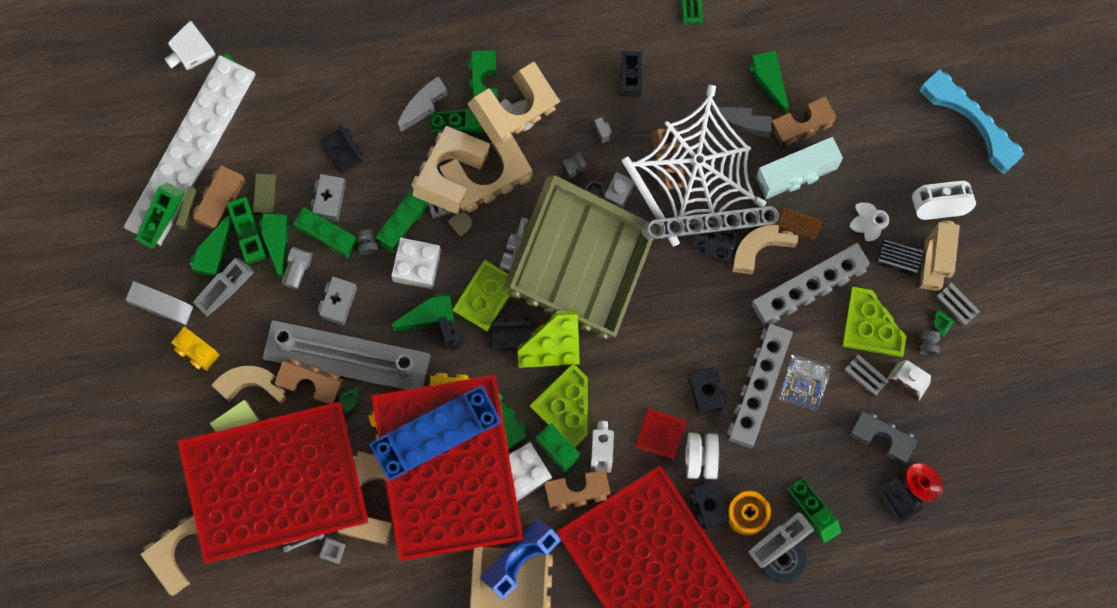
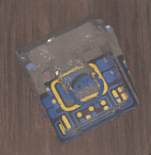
(804, 382)

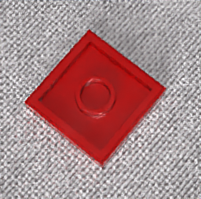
(661, 434)

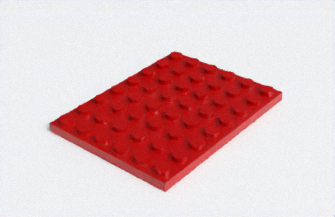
(272, 482)
(458, 496)
(650, 551)

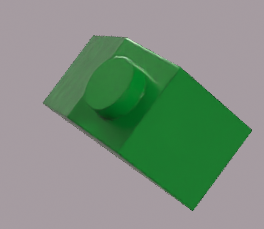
(768, 76)
(159, 214)
(275, 234)
(211, 252)
(426, 314)

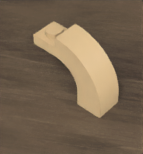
(756, 240)
(247, 376)

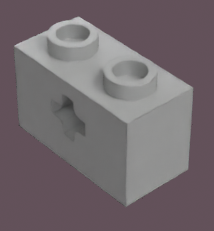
(331, 208)
(339, 312)

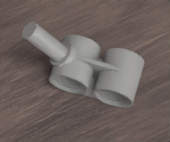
(513, 245)

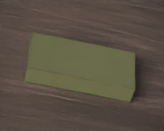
(264, 194)
(187, 208)

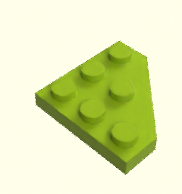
(871, 326)
(552, 343)
(566, 405)

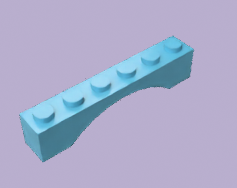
(943, 92)

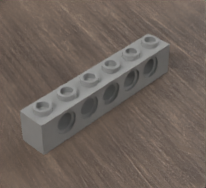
(853, 256)
(780, 338)

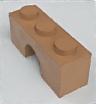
(788, 130)
(657, 137)
(326, 384)
(560, 496)

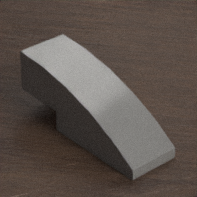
(422, 103)
(223, 286)
(159, 303)
(781, 540)

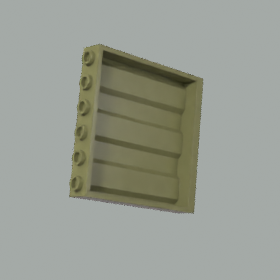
(579, 257)

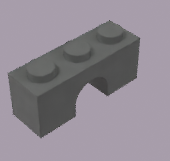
(900, 443)

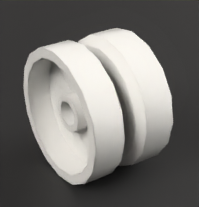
(699, 455)

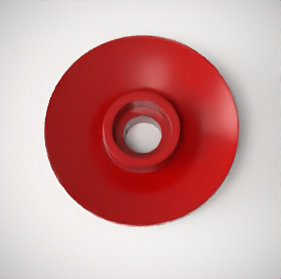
(924, 482)

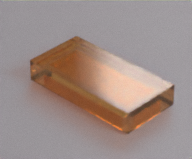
(799, 223)

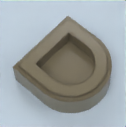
(460, 223)

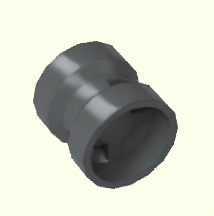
(574, 165)
(596, 188)
(367, 241)
(929, 341)

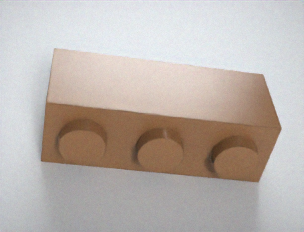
(223, 189)

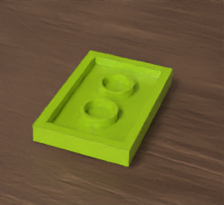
(483, 297)

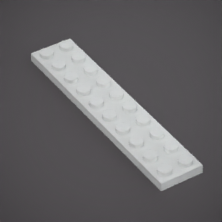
(196, 137)

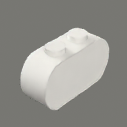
(943, 200)

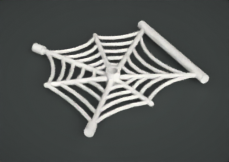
(692, 160)

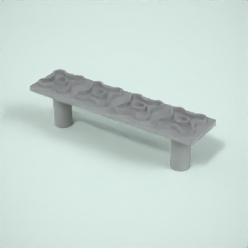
(347, 356)

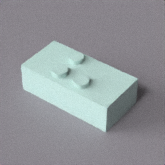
(799, 168)

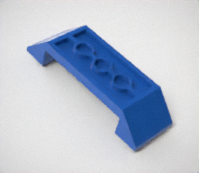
(435, 432)

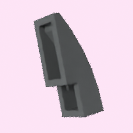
(743, 121)

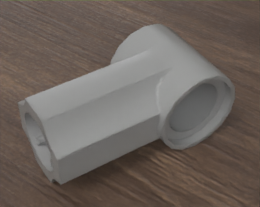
(297, 263)

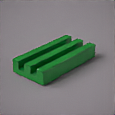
(692, 19)

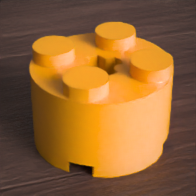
(757, 505)

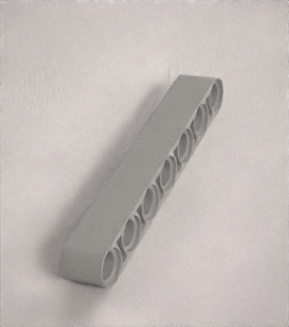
(701, 222)

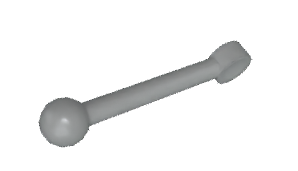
(290, 547)

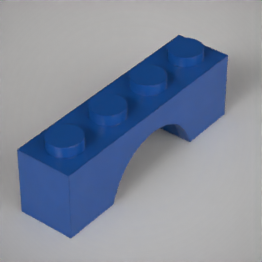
(502, 574)

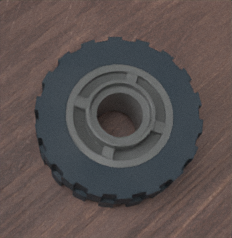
(787, 572)

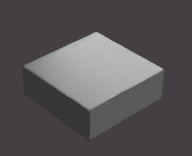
(332, 550)

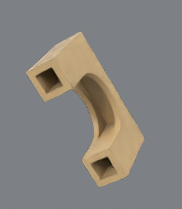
(500, 123)
(450, 145)
(515, 171)
(939, 255)
(376, 530)
(161, 556)

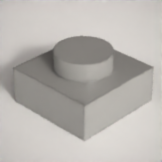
(603, 130)

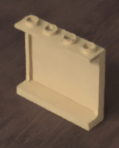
(531, 581)

